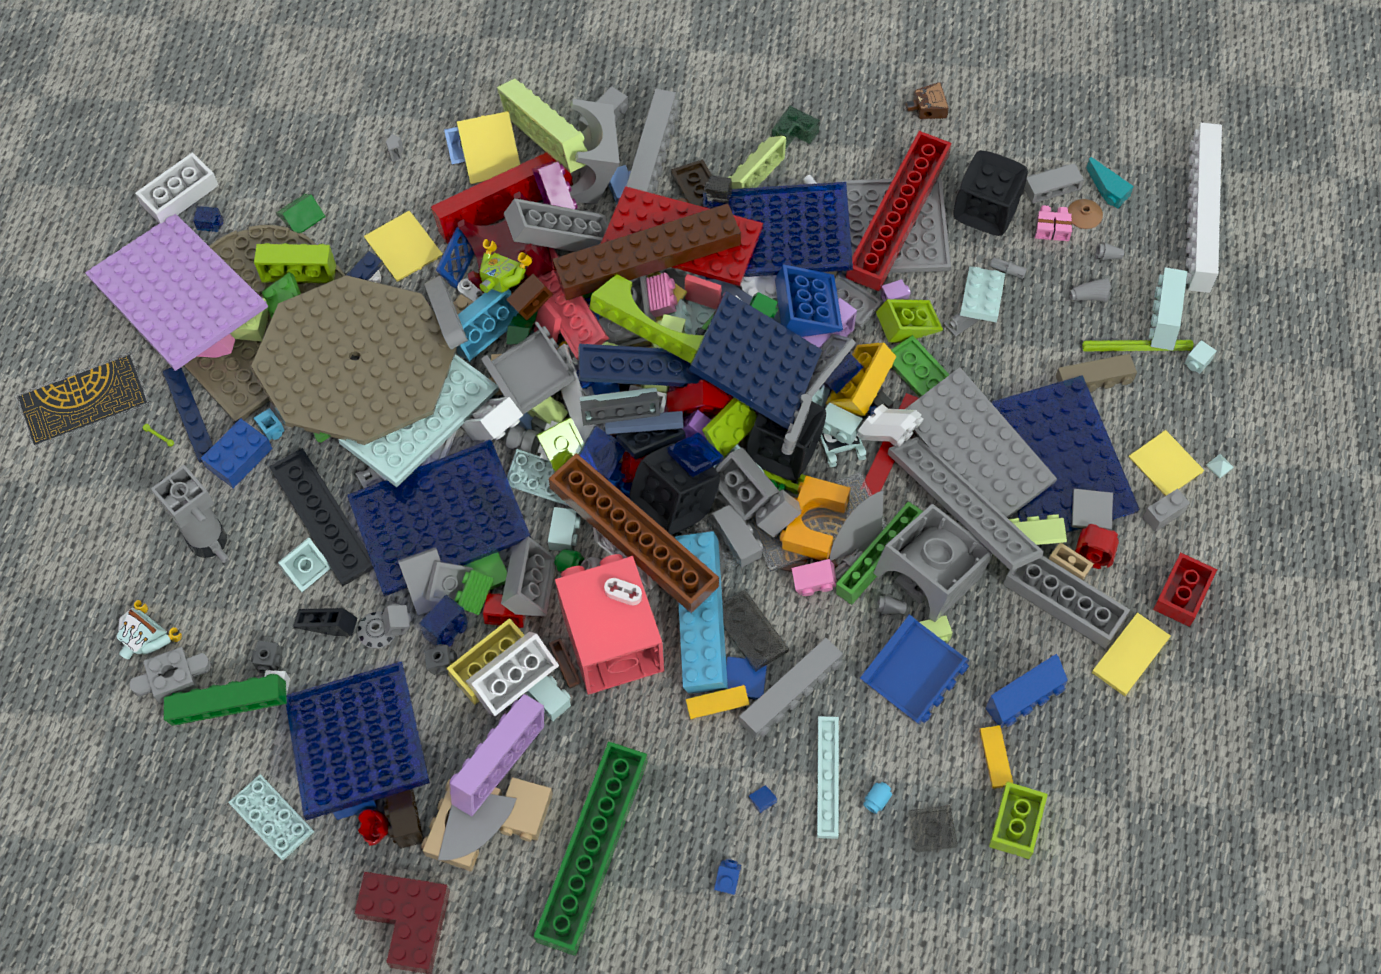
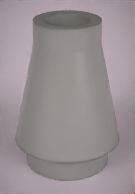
(1106, 252)
(889, 605)

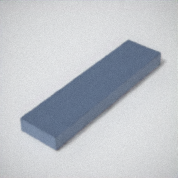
(665, 421)

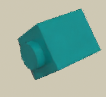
(1110, 185)

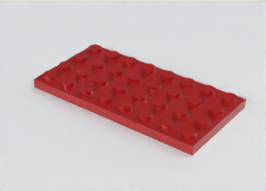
(644, 210)

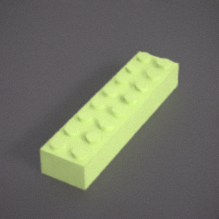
(542, 124)

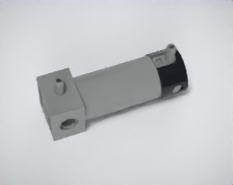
(191, 509)

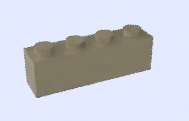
(1101, 372)

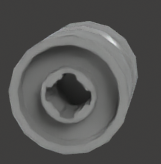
(522, 439)

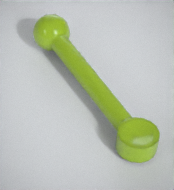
(147, 427)

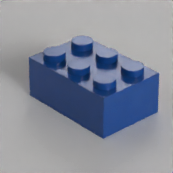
(236, 453)

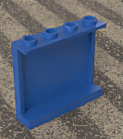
(915, 670)

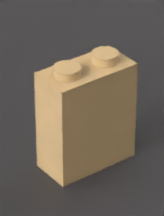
(528, 810)

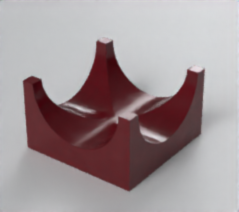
(506, 247)

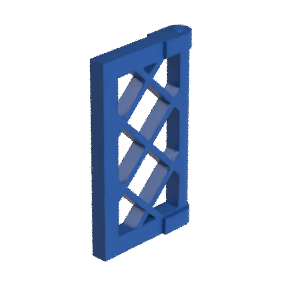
(446, 259)

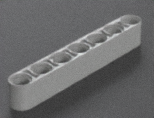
(445, 312)

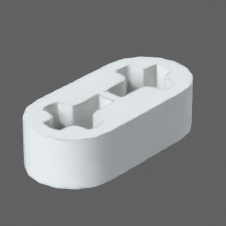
(620, 594)

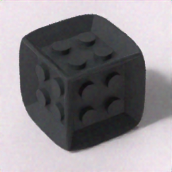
(990, 192)
(768, 437)
(671, 493)

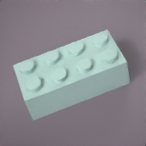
(1167, 308)

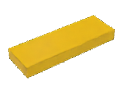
(717, 702)
(996, 756)

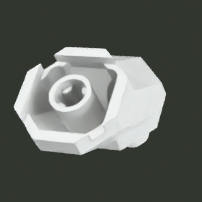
(890, 425)

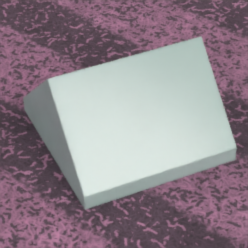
(304, 565)

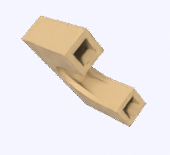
(432, 844)

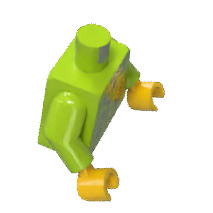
(499, 271)

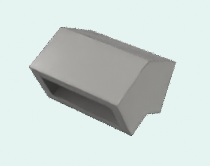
(394, 147)

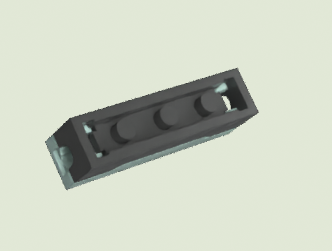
(619, 406)

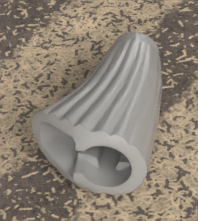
(1094, 290)

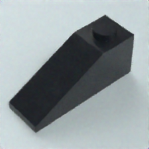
(326, 621)

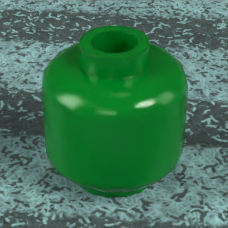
(568, 558)

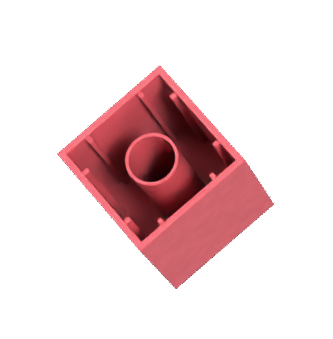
(609, 638)

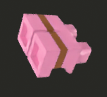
(1050, 221)

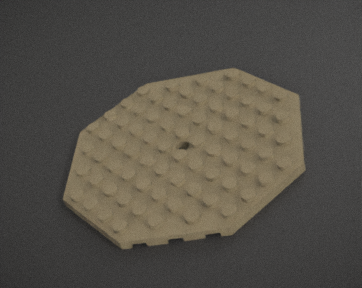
(317, 385)

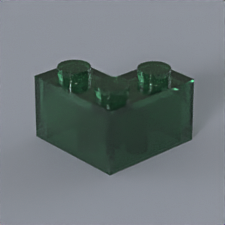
(796, 124)

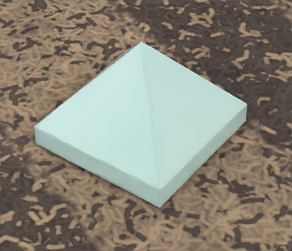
(1219, 466)

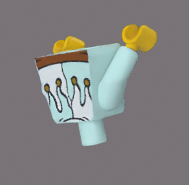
(141, 633)

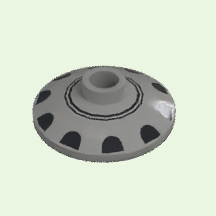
(370, 637)

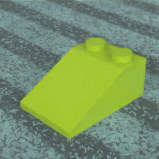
(907, 318)

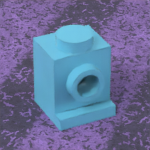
(269, 424)

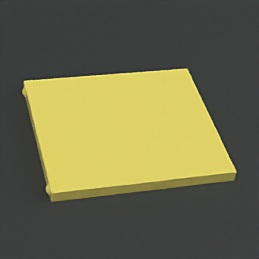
(1166, 463)

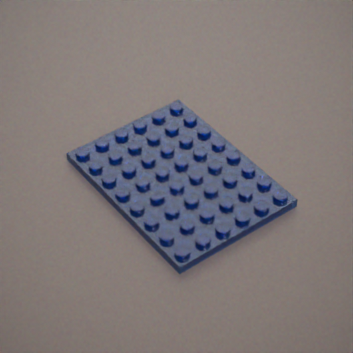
(801, 226)
(1073, 444)
(448, 504)
(355, 740)

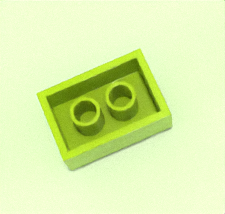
(1018, 820)

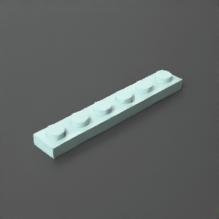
(828, 778)

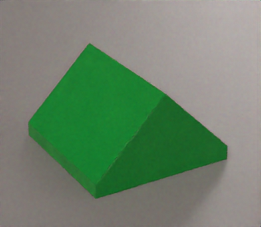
(301, 213)

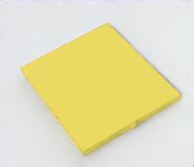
(488, 146)
(403, 246)

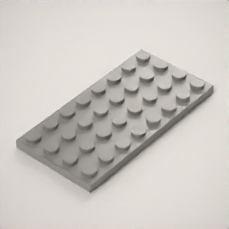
(980, 443)

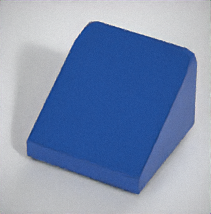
(763, 798)

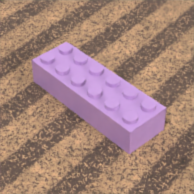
(496, 755)

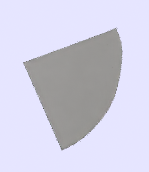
(860, 527)
(468, 833)

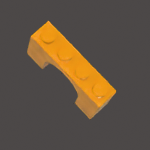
(814, 494)

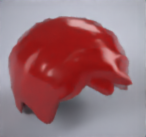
(373, 826)

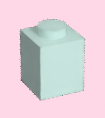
(1200, 357)

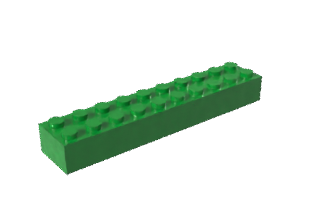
(591, 849)

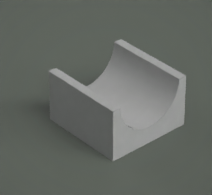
(937, 557)

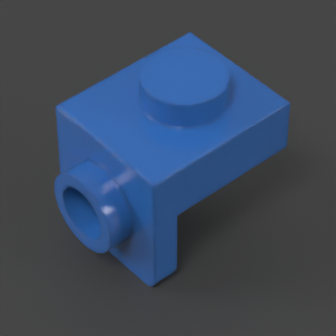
(728, 876)

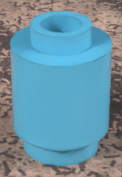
(877, 797)

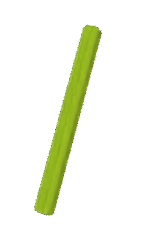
(1132, 345)

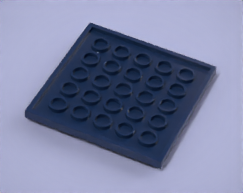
(755, 360)

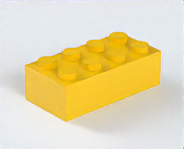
(863, 387)

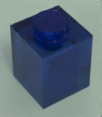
(208, 219)

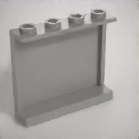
(531, 370)

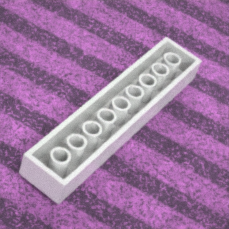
(1204, 207)

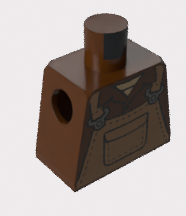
(929, 102)

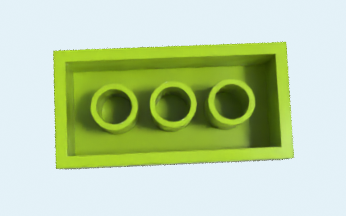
(305, 261)

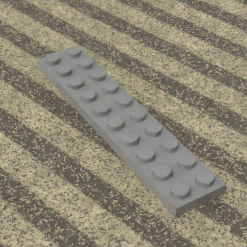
(966, 504)

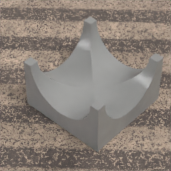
(601, 154)

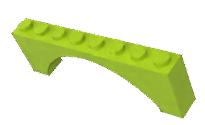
(616, 304)

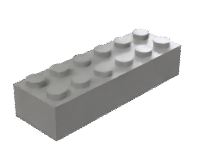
(554, 226)
(1068, 599)

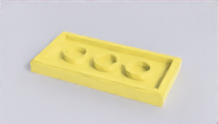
(1131, 654)

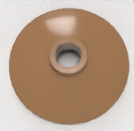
(1085, 219)

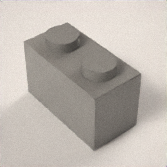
(1166, 510)
(777, 513)

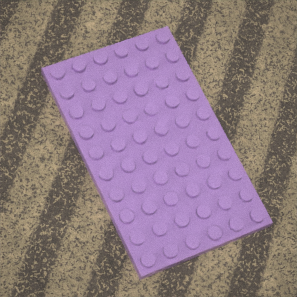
(176, 291)

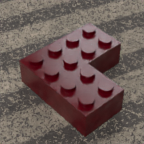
(415, 910)

